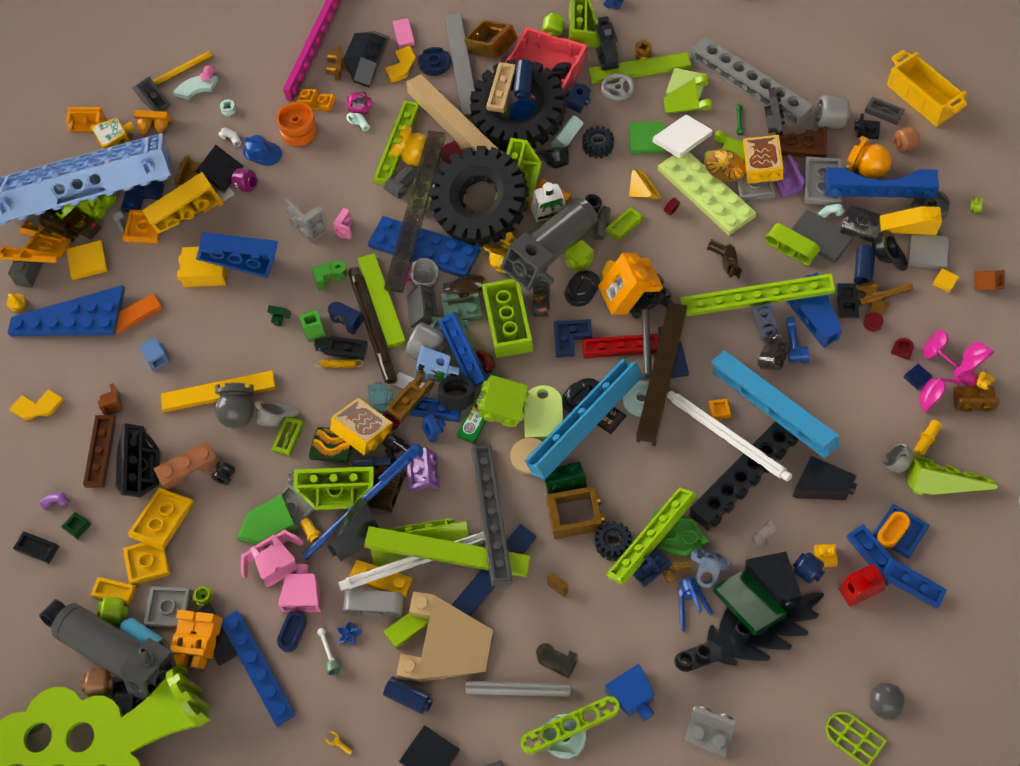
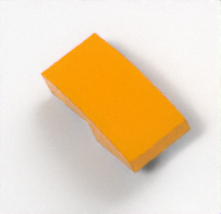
(315, 100)

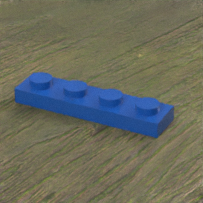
(462, 349)

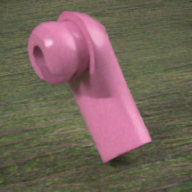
(208, 72)

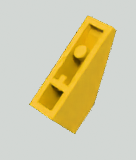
(917, 220)

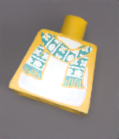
(112, 132)

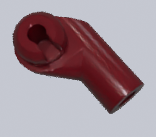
(488, 360)

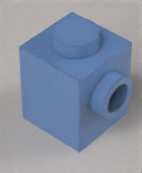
(154, 353)

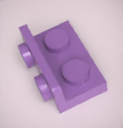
(792, 179)
(424, 471)

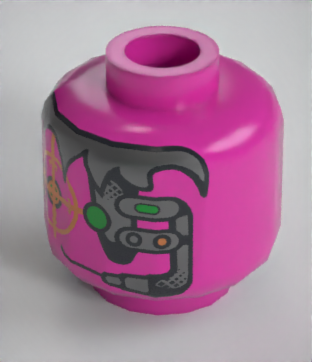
(359, 103)

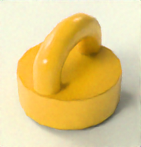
(16, 302)

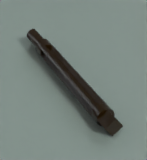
(372, 326)

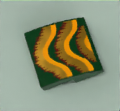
(329, 447)

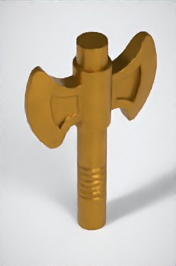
(875, 298)

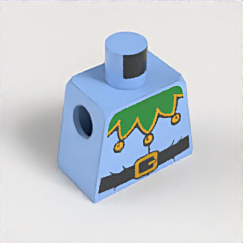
(435, 365)

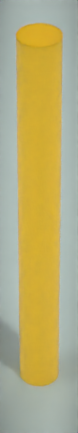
(182, 68)

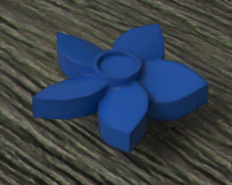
(348, 633)

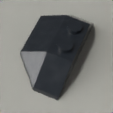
(365, 55)
(135, 462)

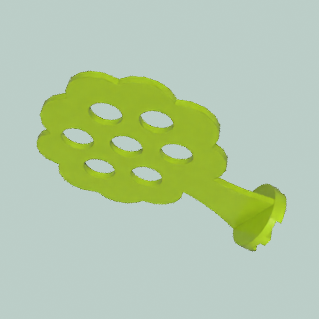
(165, 711)

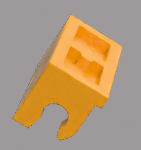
(83, 117)

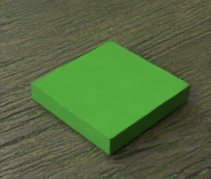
(641, 137)

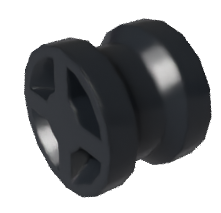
(223, 473)

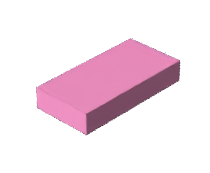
(403, 33)

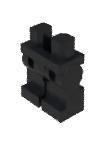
(607, 39)

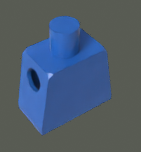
(632, 692)

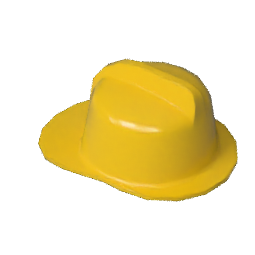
(496, 256)

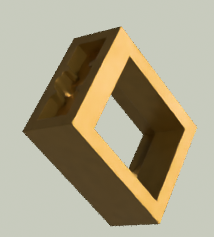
(503, 35)
(578, 528)

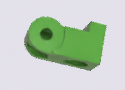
(329, 273)

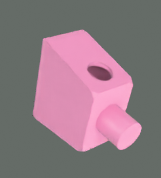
(300, 592)

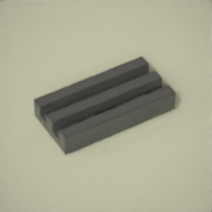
(884, 113)

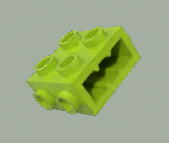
(503, 401)

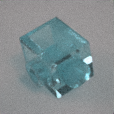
(379, 396)

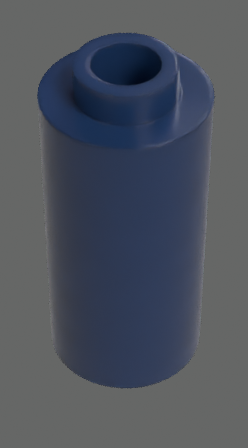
(523, 79)
(864, 264)
(408, 695)

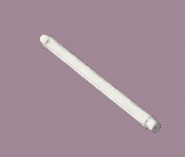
(731, 437)
(399, 566)

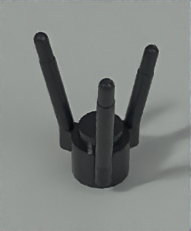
(395, 445)

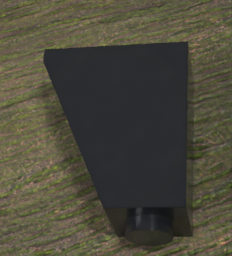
(824, 481)
(351, 531)
(776, 578)

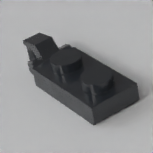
(342, 347)

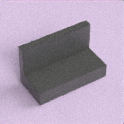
(421, 306)

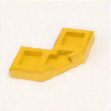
(401, 70)
(44, 406)

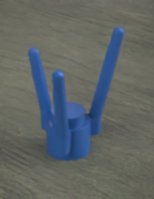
(691, 590)

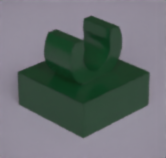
(278, 314)

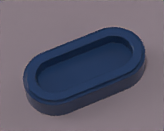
(291, 631)

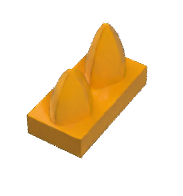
(145, 119)

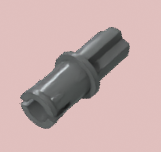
(602, 223)

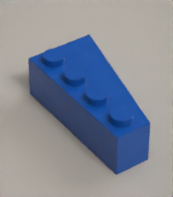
(238, 253)

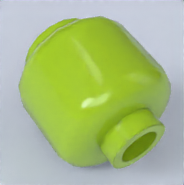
(553, 24)
(112, 610)

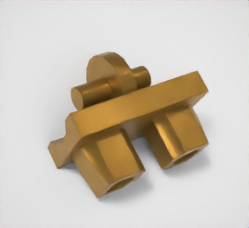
(335, 69)

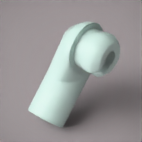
(358, 119)
(827, 210)

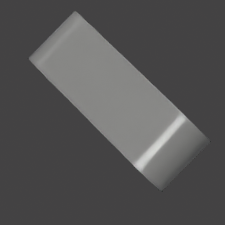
(373, 603)

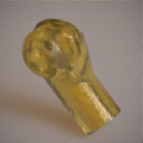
(674, 569)

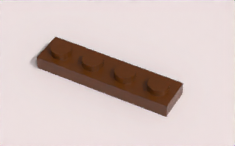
(99, 451)

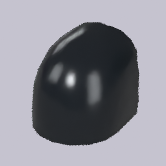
(561, 70)

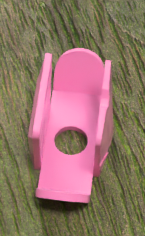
(274, 561)

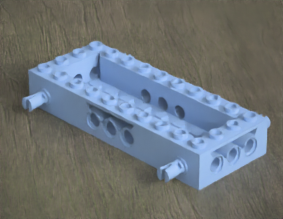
(76, 177)

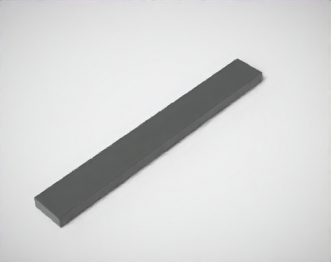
(491, 516)

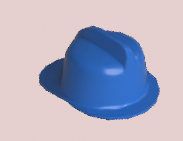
(261, 150)

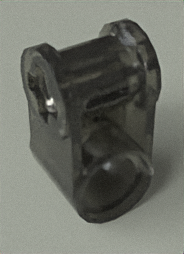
(773, 353)

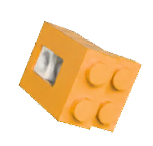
(627, 282)

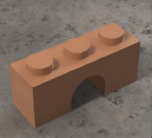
(175, 470)

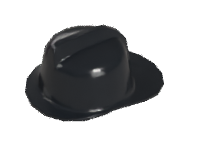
(555, 157)
(889, 251)
(582, 288)
(577, 392)

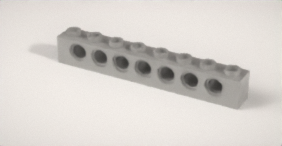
(750, 80)

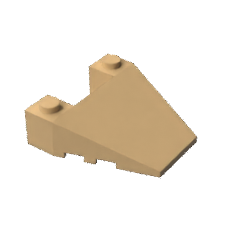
(452, 643)

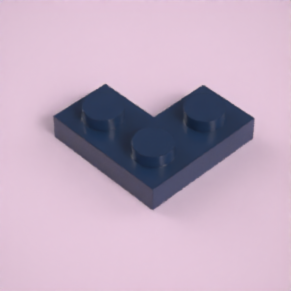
(134, 197)
(566, 332)

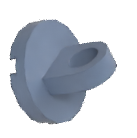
(709, 562)

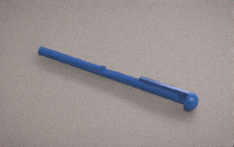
(384, 478)

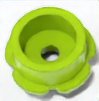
(976, 205)
(199, 592)

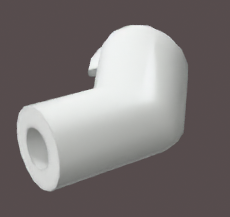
(226, 132)

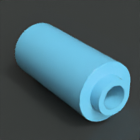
(140, 631)

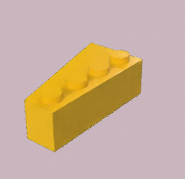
(182, 203)

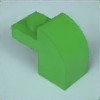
(312, 325)

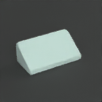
(567, 132)

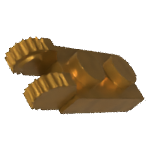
(409, 398)

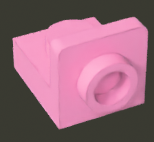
(342, 224)

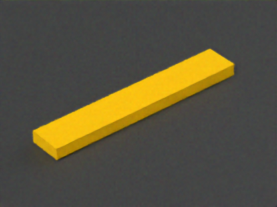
(206, 394)

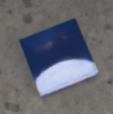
(918, 376)

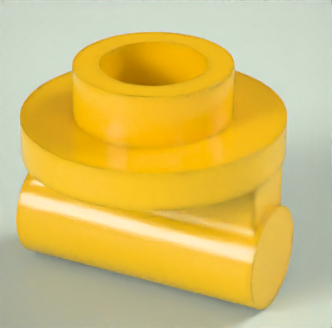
(510, 238)

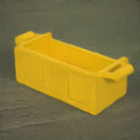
(925, 88)

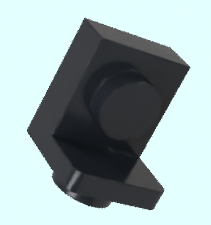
(867, 128)

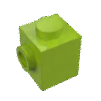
(579, 256)

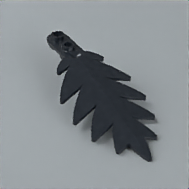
(738, 641)

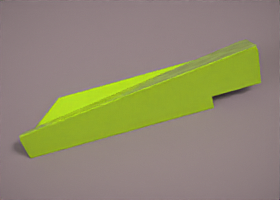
(439, 529)

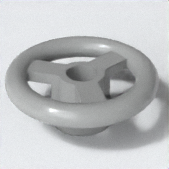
(617, 90)

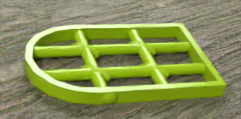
(857, 746)

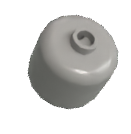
(832, 112)
(427, 337)

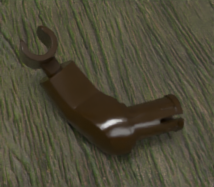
(53, 222)
(729, 256)

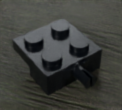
(774, 115)

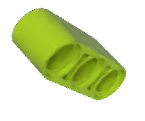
(792, 244)

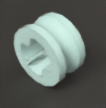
(228, 103)

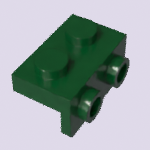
(566, 478)

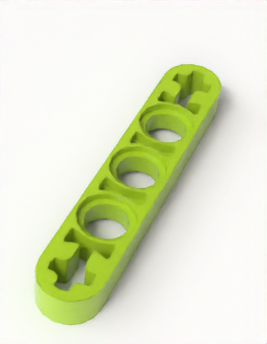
(562, 733)

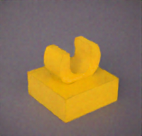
(827, 554)

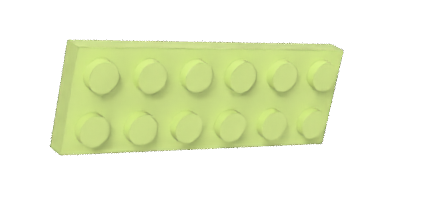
(707, 192)

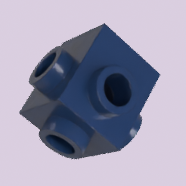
(578, 97)

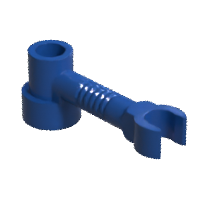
(797, 354)

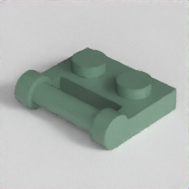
(466, 311)

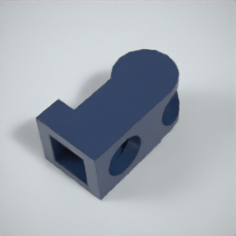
(345, 315)

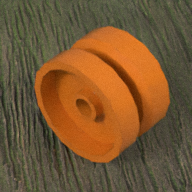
(296, 124)

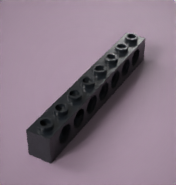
(766, 442)

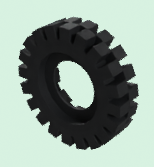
(536, 127)

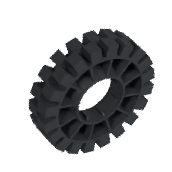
(459, 176)

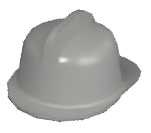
(273, 413)

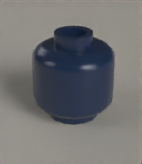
(809, 567)

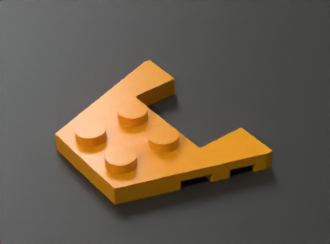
(41, 248)

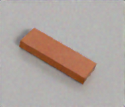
(137, 312)

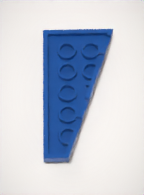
(83, 316)

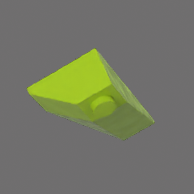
(933, 479)

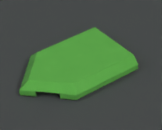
(266, 521)
(682, 537)

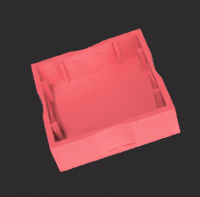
(550, 51)

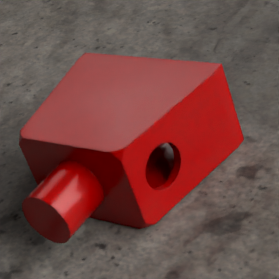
(866, 584)

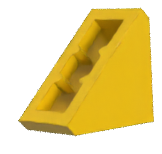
(642, 186)

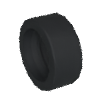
(456, 402)

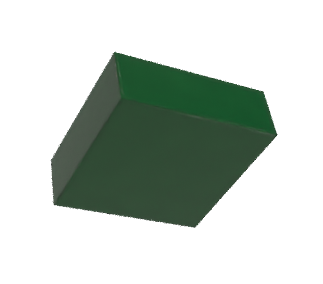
(76, 525)

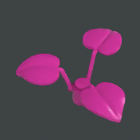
(972, 357)

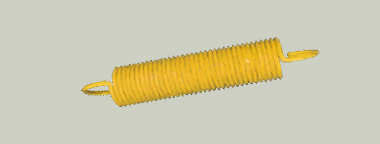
(338, 363)

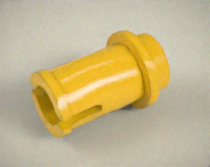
(310, 530)

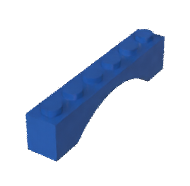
(843, 182)

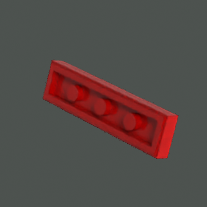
(617, 346)

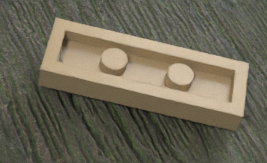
(501, 87)

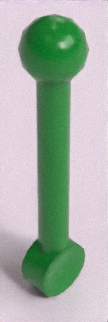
(739, 130)

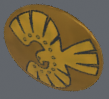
(725, 165)

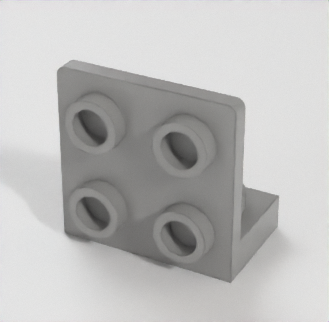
(311, 225)
(710, 731)

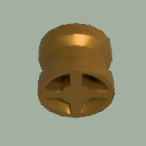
(643, 50)

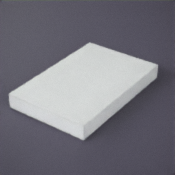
(682, 136)

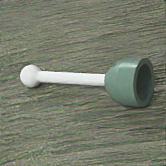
(333, 665)

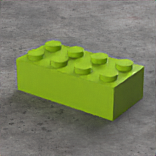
(507, 318)

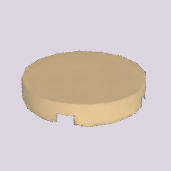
(521, 451)

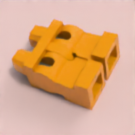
(195, 637)

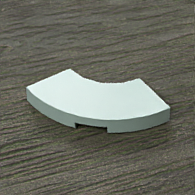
(195, 86)

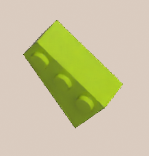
(582, 23)

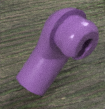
(59, 497)

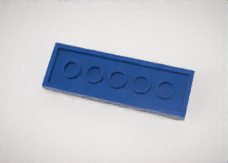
(448, 253)

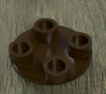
(467, 284)

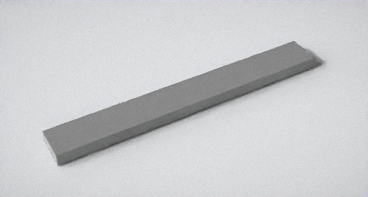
(460, 61)

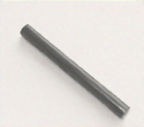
(646, 343)

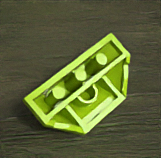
(527, 161)
(333, 486)

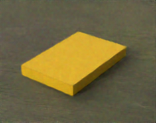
(161, 518)

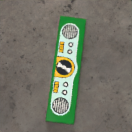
(473, 423)

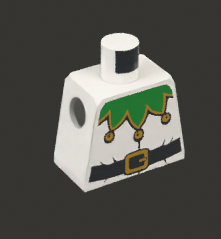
(547, 201)

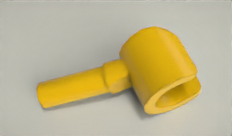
(338, 743)

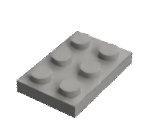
(814, 180)

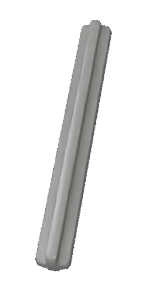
(521, 689)

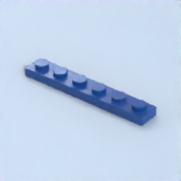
(257, 669)

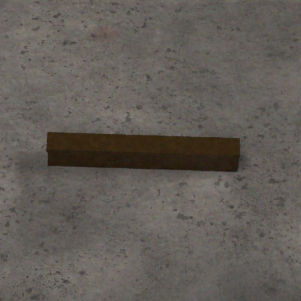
(661, 373)

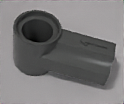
(398, 185)

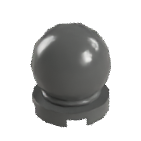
(234, 406)

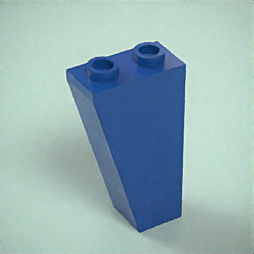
(818, 317)

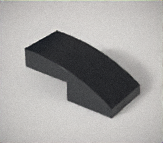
(847, 300)
(123, 697)

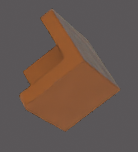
(989, 280)
(110, 402)

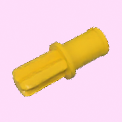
(927, 437)

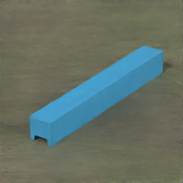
(776, 404)
(583, 419)

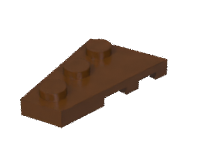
(805, 144)

